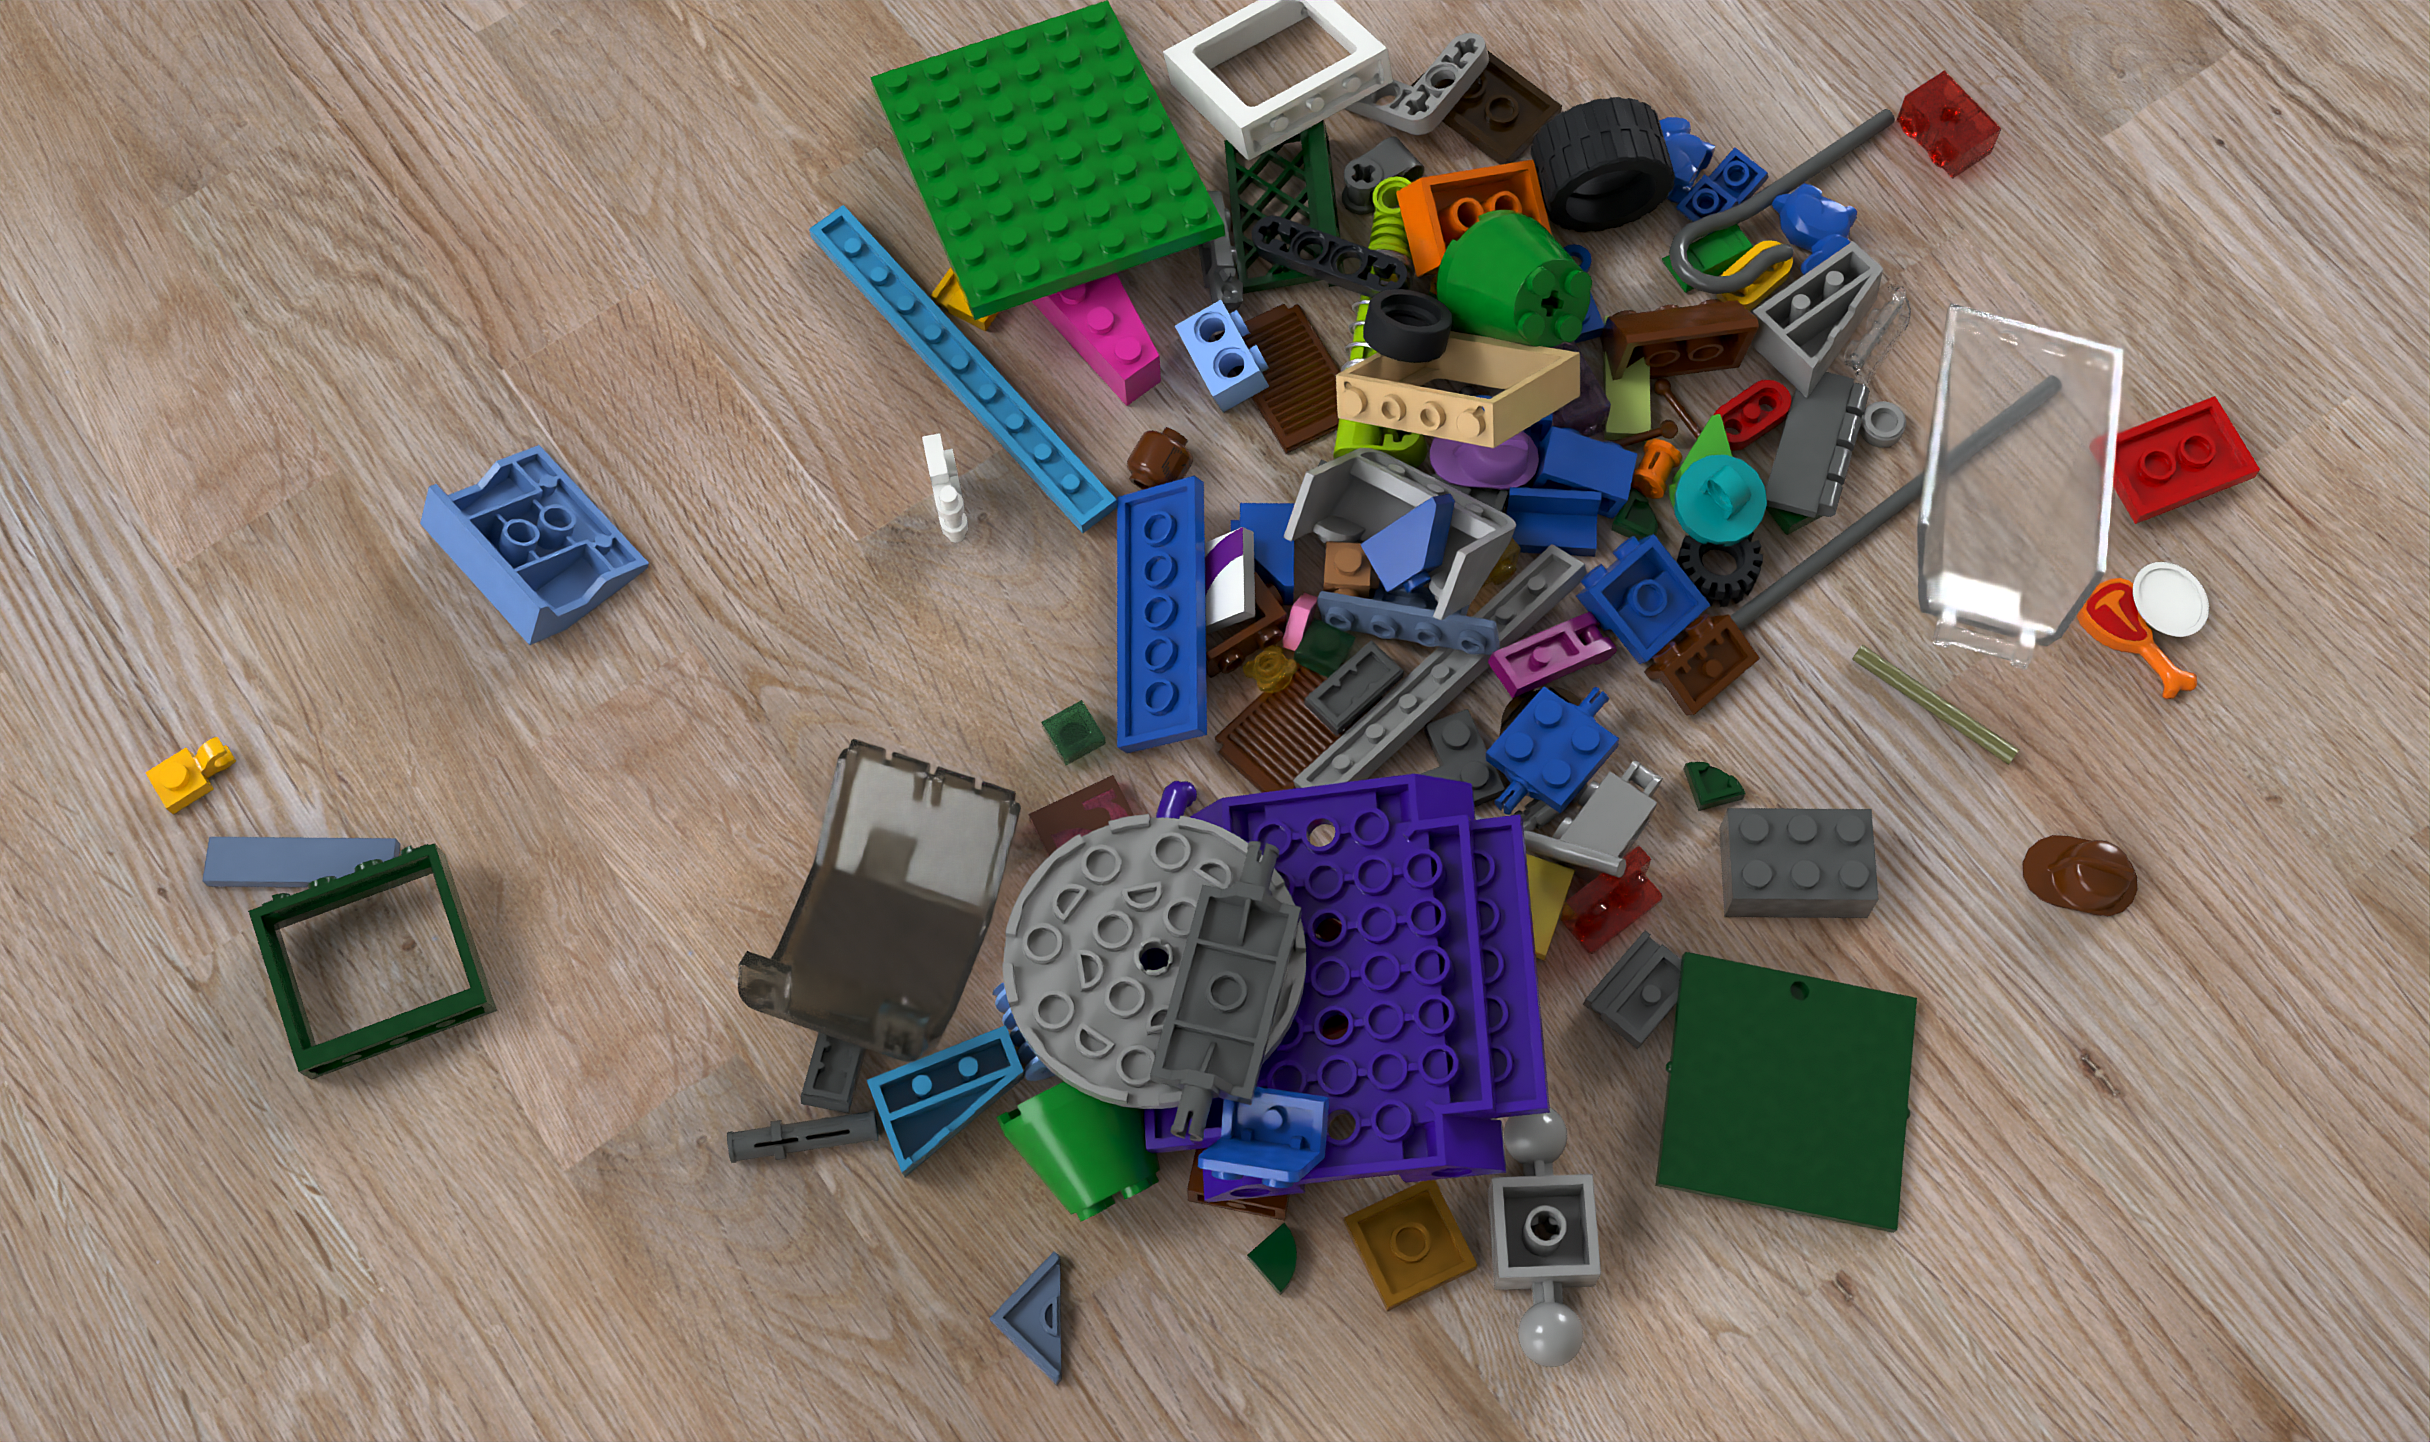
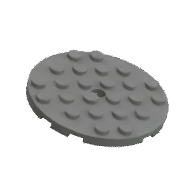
(1080, 943)

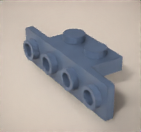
(1409, 619)

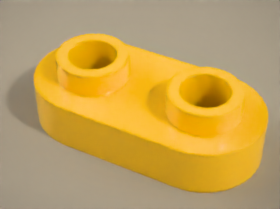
(1765, 284)

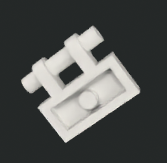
(946, 488)

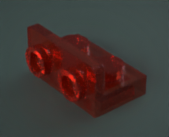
(1611, 903)

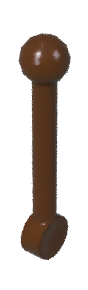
(1663, 388)
(1667, 429)

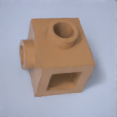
(1348, 570)

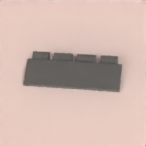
(1817, 447)

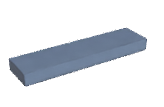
(288, 859)

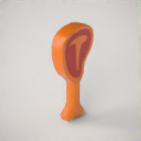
(2116, 623)

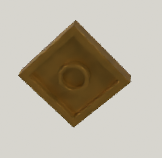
(1410, 1243)

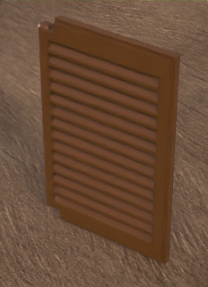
(1300, 377)
(1278, 735)

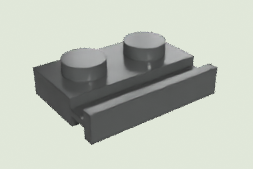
(1638, 990)

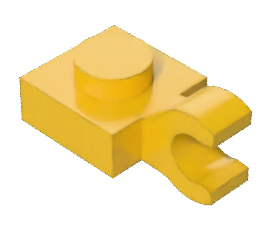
(185, 776)

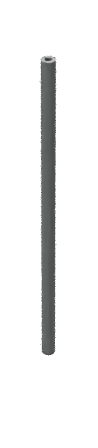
(1828, 553)

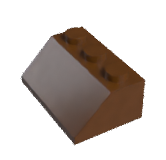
(1679, 338)

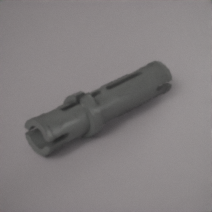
(749, 1145)

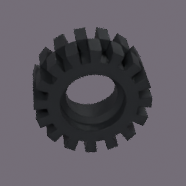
(1722, 586)

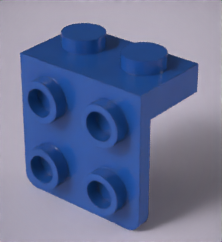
(1271, 1139)

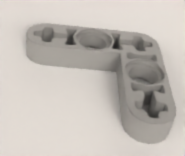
(1423, 94)

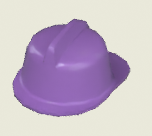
(1485, 467)

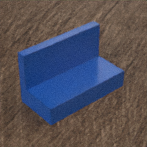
(1554, 518)

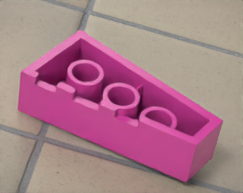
(1107, 334)

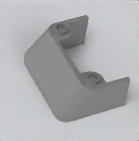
(1371, 490)

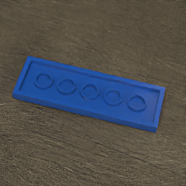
(1161, 616)

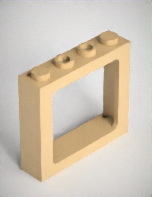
(1390, 393)

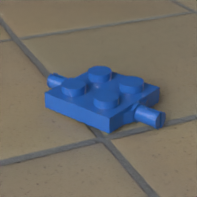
(1551, 750)

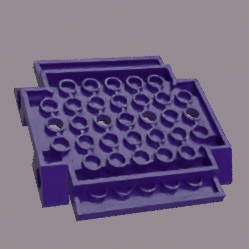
(1425, 970)

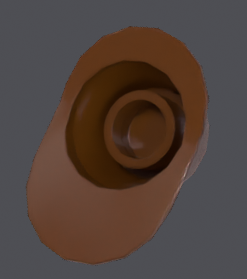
(2080, 875)

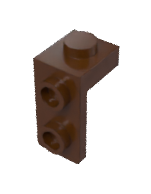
(1265, 632)

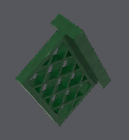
(1318, 192)

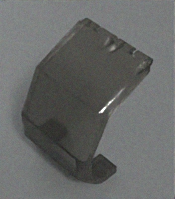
(889, 905)

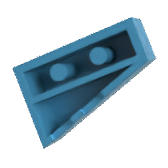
(943, 1093)

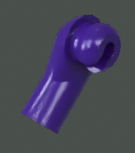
(1175, 799)

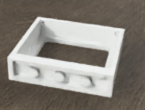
(1295, 109)

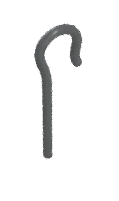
(1756, 204)

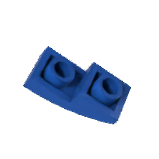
(1726, 187)

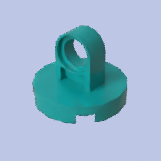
(1720, 500)

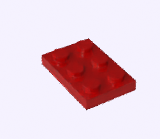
(2179, 460)

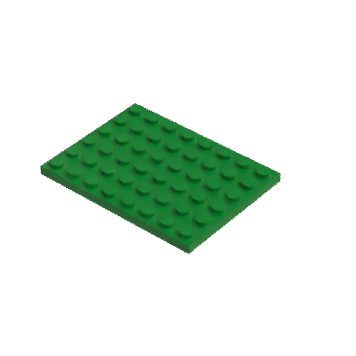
(1045, 159)

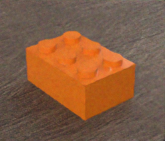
(1449, 204)

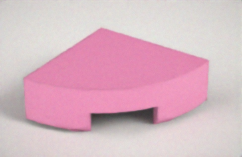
(1299, 620)

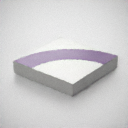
(1229, 579)

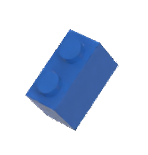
(1585, 464)

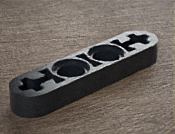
(1333, 253)

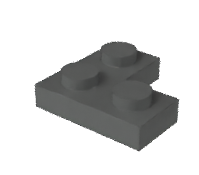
(1463, 756)

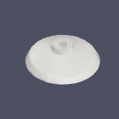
(2170, 599)

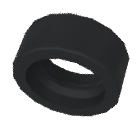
(1407, 326)

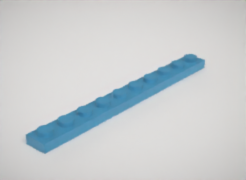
(964, 369)

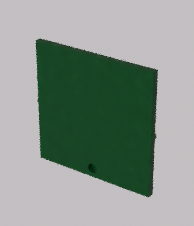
(1787, 1092)

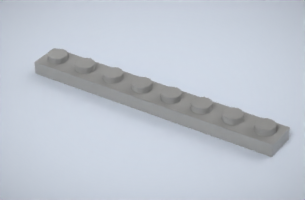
(1443, 674)

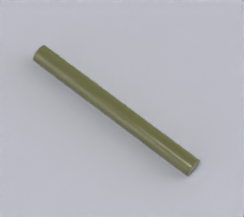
(1935, 704)

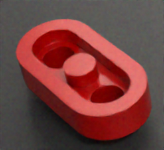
(1748, 418)

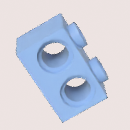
(1219, 357)

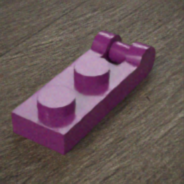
(1551, 654)

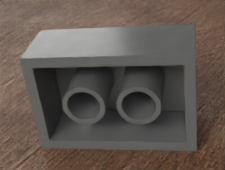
(1798, 863)

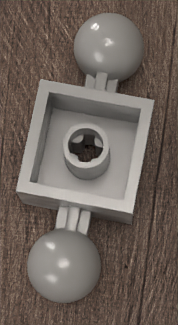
(1566, 1206)

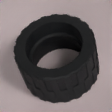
(1602, 164)

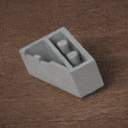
(1816, 316)

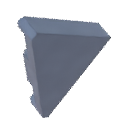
(1033, 1318)

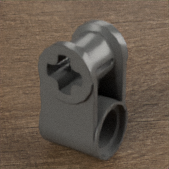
(1364, 173)

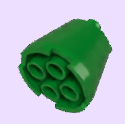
(1513, 282)
(1082, 1147)

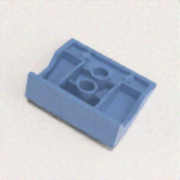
(532, 543)

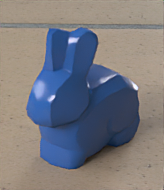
(1686, 154)
(1814, 223)

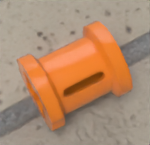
(1655, 468)

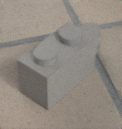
(1611, 815)

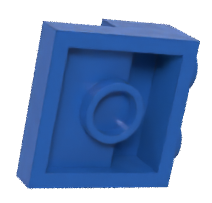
(1642, 596)

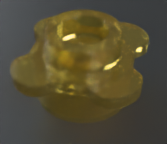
(1271, 669)

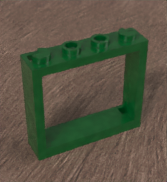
(333, 892)

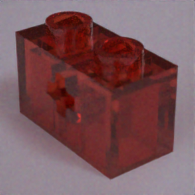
(1948, 124)

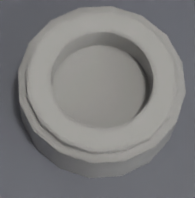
(1882, 424)

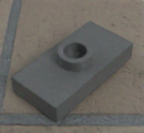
(1353, 687)
(832, 1074)

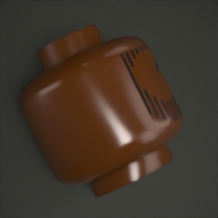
(1159, 458)

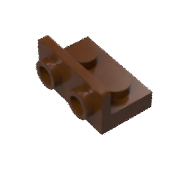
(1703, 661)

